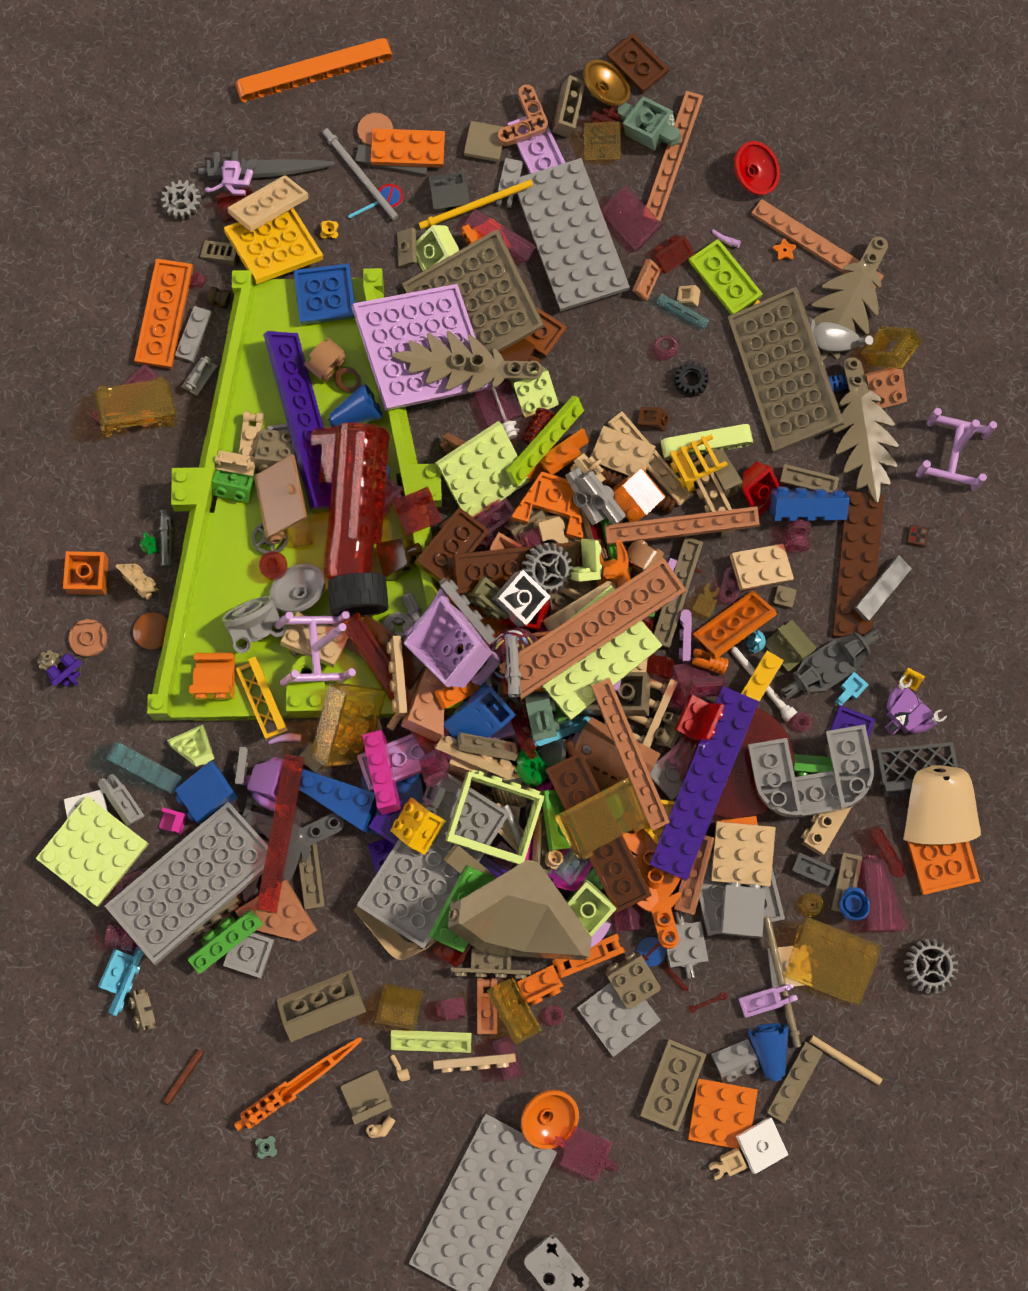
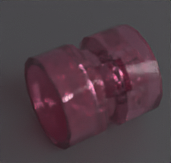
(797, 535)
(118, 937)

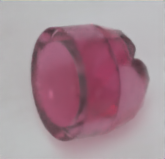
(198, 279)

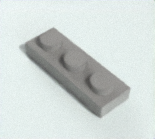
(193, 334)

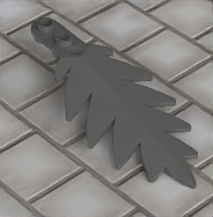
(300, 843)

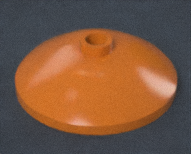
(560, 1118)

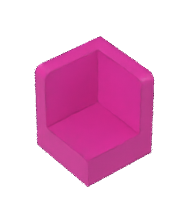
(172, 821)

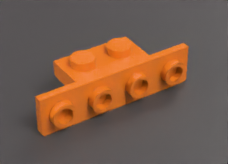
(560, 455)

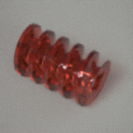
(537, 424)

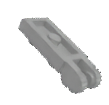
(511, 170)
(120, 799)

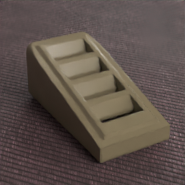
(230, 260)

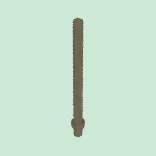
(793, 1032)

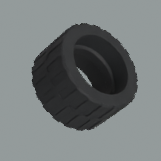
(358, 593)

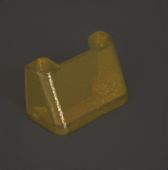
(135, 405)
(602, 818)

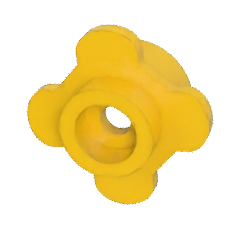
(325, 225)

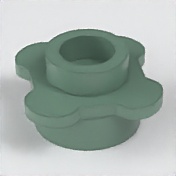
(261, 1143)

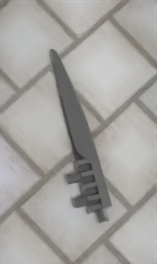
(262, 168)

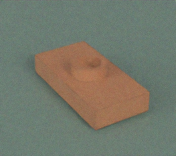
(646, 279)

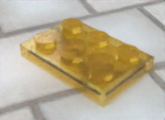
(514, 1010)

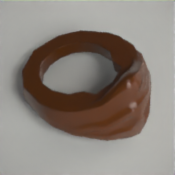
(338, 382)

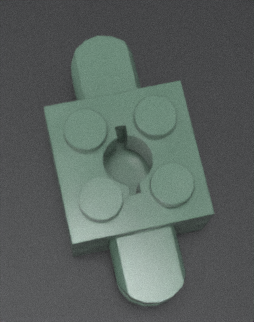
(657, 120)
(541, 715)

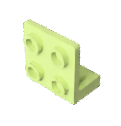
(535, 393)
(591, 563)

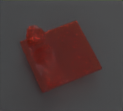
(417, 511)

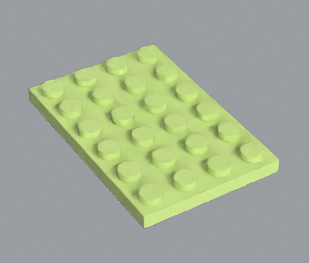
(614, 660)

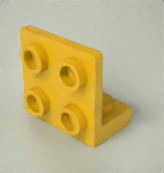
(417, 826)

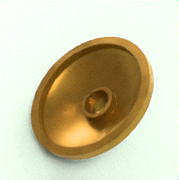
(606, 83)

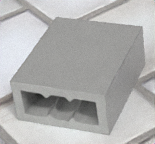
(742, 910)

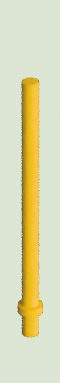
(475, 204)

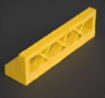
(266, 692)

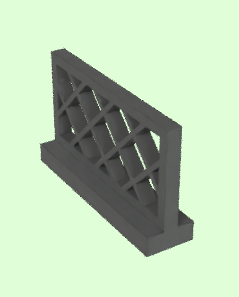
(903, 787)

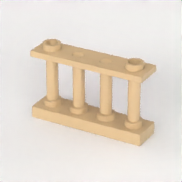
(660, 708)

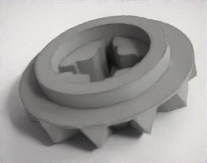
(398, 618)

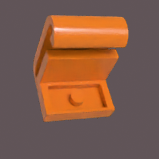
(213, 676)

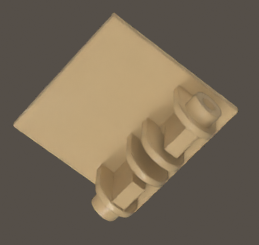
(135, 577)

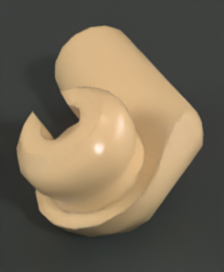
(380, 1130)

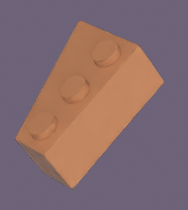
(424, 711)

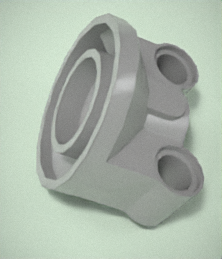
(252, 622)

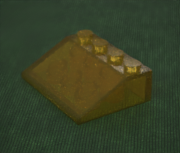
(345, 717)
(832, 960)

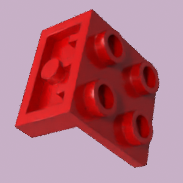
(699, 719)

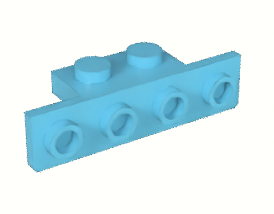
(119, 975)

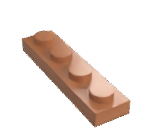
(691, 888)

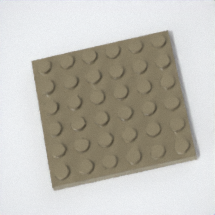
(490, 289)

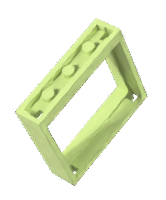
(513, 788)

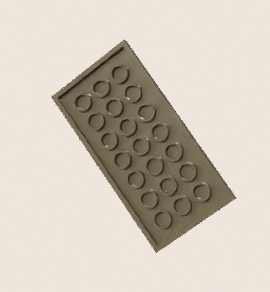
(785, 370)

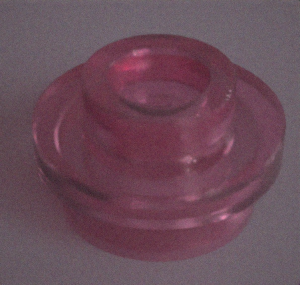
(802, 715)
(549, 1020)

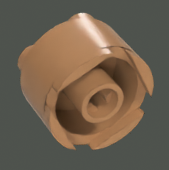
(325, 359)
(642, 556)

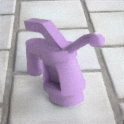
(231, 173)

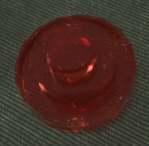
(273, 565)

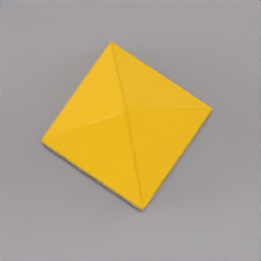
(916, 678)

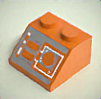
(637, 495)

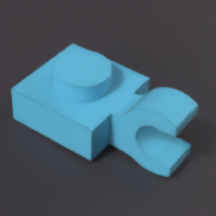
(852, 687)

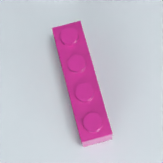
(381, 772)

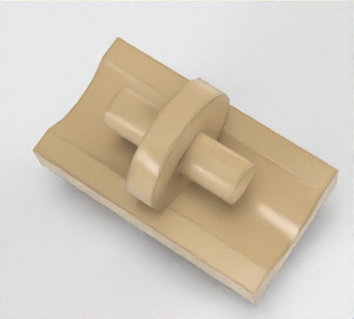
(586, 464)

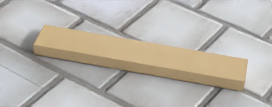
(657, 467)

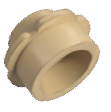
(553, 855)

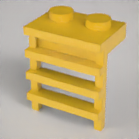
(684, 466)

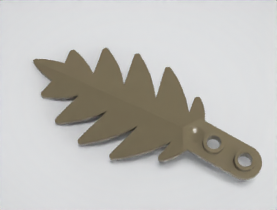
(854, 291)
(463, 364)
(865, 432)

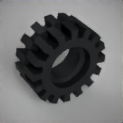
(691, 369)

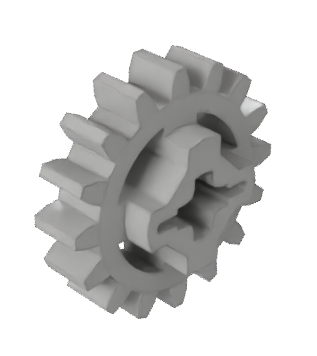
(181, 202)

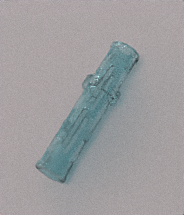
(663, 300)

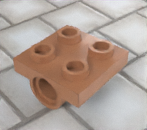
(888, 385)

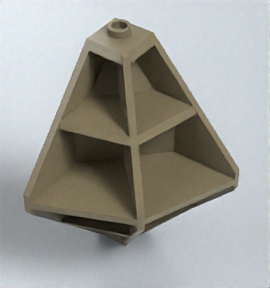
(520, 917)

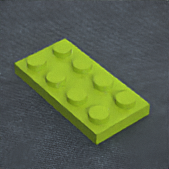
(725, 277)

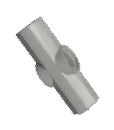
(582, 497)
(602, 497)

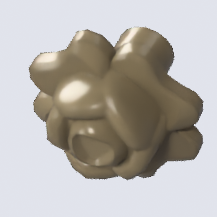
(48, 659)

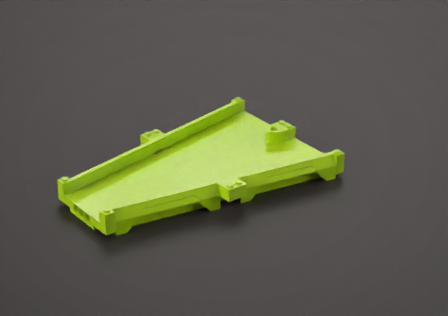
(218, 552)

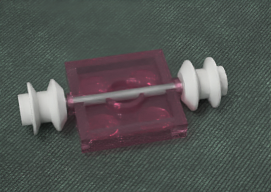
(500, 405)

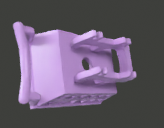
(436, 641)

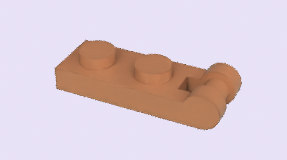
(485, 1008)

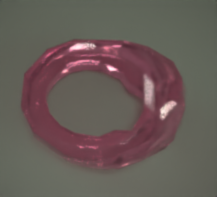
(663, 354)

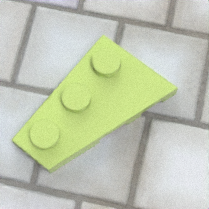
(193, 746)

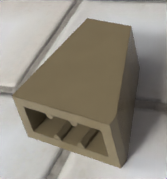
(727, 476)

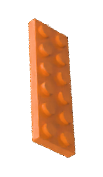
(163, 313)

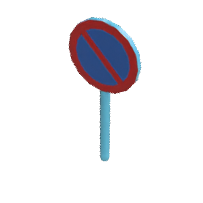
(390, 192)

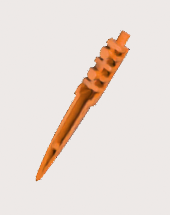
(287, 1091)

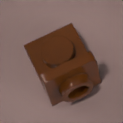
(653, 417)

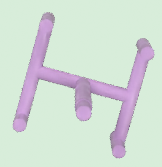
(960, 441)
(316, 646)

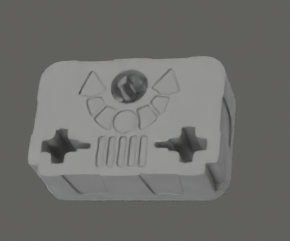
(562, 1266)

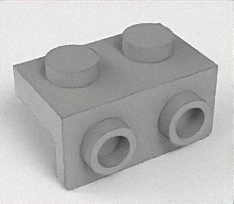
(735, 1061)

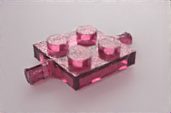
(585, 1153)

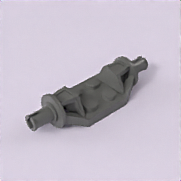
(831, 664)

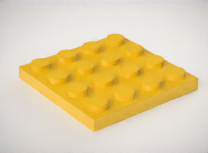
(274, 247)

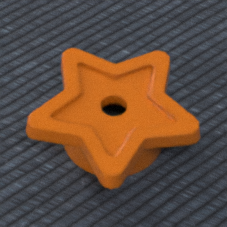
(784, 254)

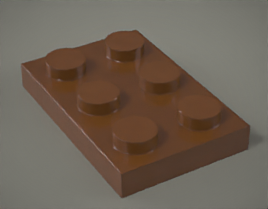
(637, 63)

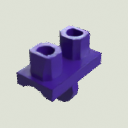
(70, 665)

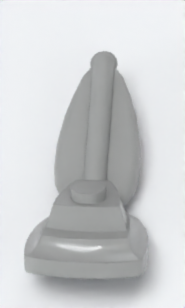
(836, 337)

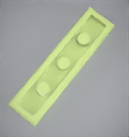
(430, 1041)

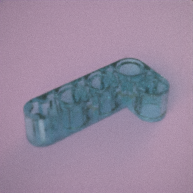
(143, 767)

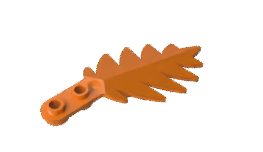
(660, 885)

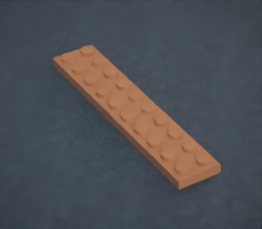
(596, 626)

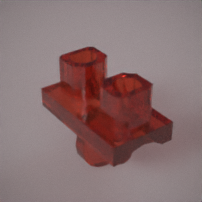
(598, 118)

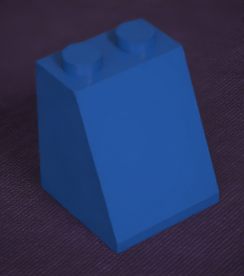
(205, 793)

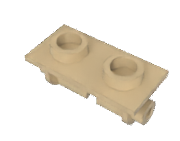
(235, 463)

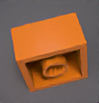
(85, 573)

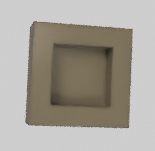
(784, 597)

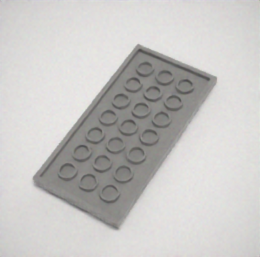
(571, 235)
(190, 883)
(415, 886)
(482, 1207)

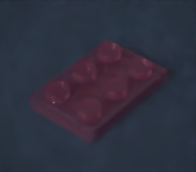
(631, 218)

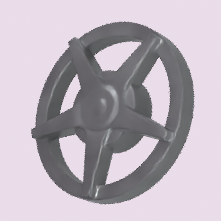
(263, 541)

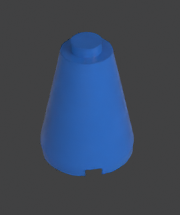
(357, 408)
(771, 1048)

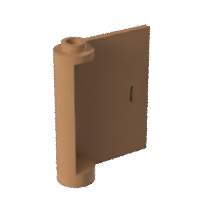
(280, 498)

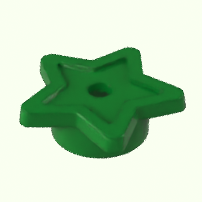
(148, 544)

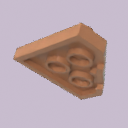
(291, 918)

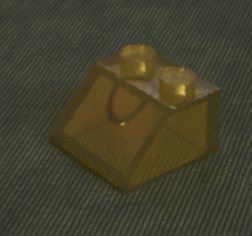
(399, 1007)

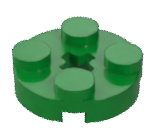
(532, 770)

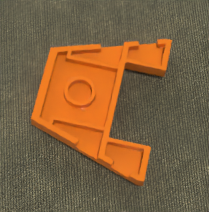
(554, 496)

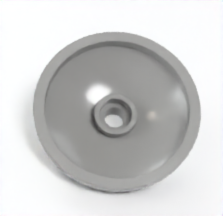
(298, 588)

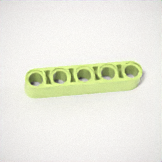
(727, 437)

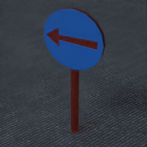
(654, 955)

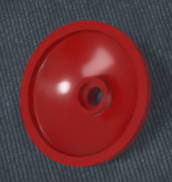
(756, 168)

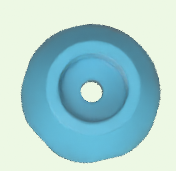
(756, 641)

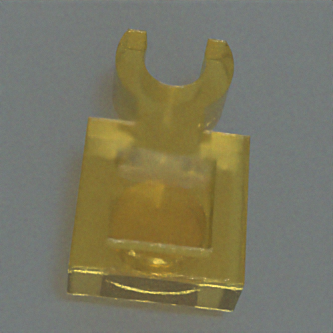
(704, 603)

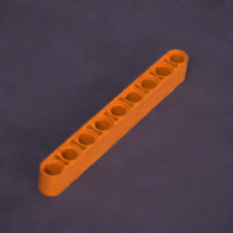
(313, 69)

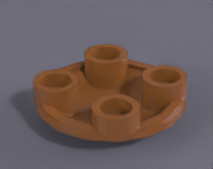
(150, 630)

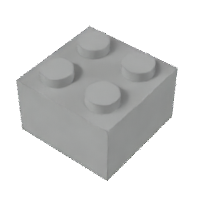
(520, 598)

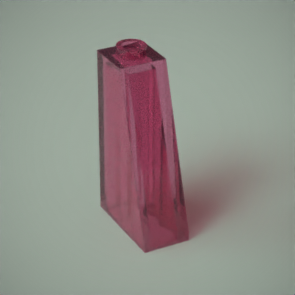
(885, 907)

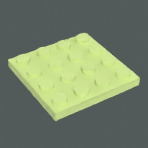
(478, 470)
(92, 851)

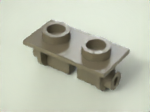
(138, 1003)

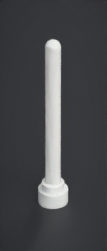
(786, 711)

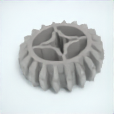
(542, 575)
(937, 972)

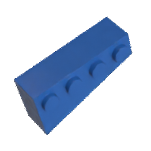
(808, 504)

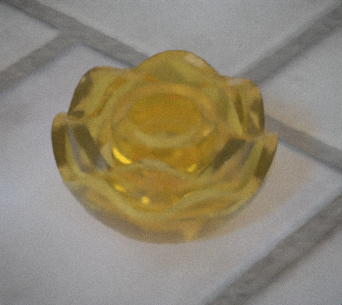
(807, 909)

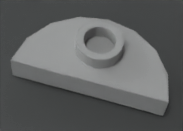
(240, 768)

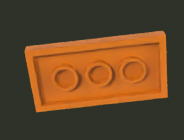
(407, 148)
(734, 624)

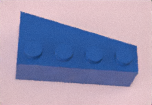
(345, 800)

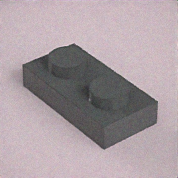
(813, 869)

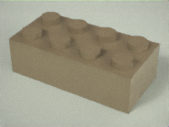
(633, 696)

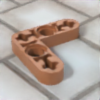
(532, 119)

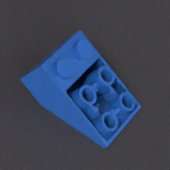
(480, 714)

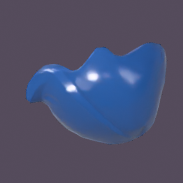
(854, 904)

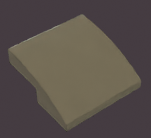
(483, 141)

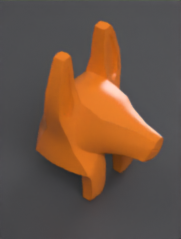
(616, 569)

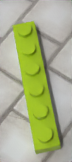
(545, 440)

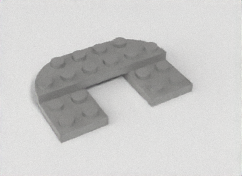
(815, 792)

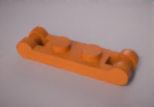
(598, 954)

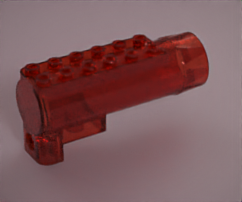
(356, 468)

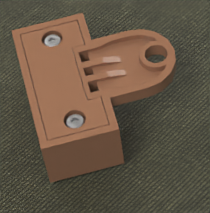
(603, 757)

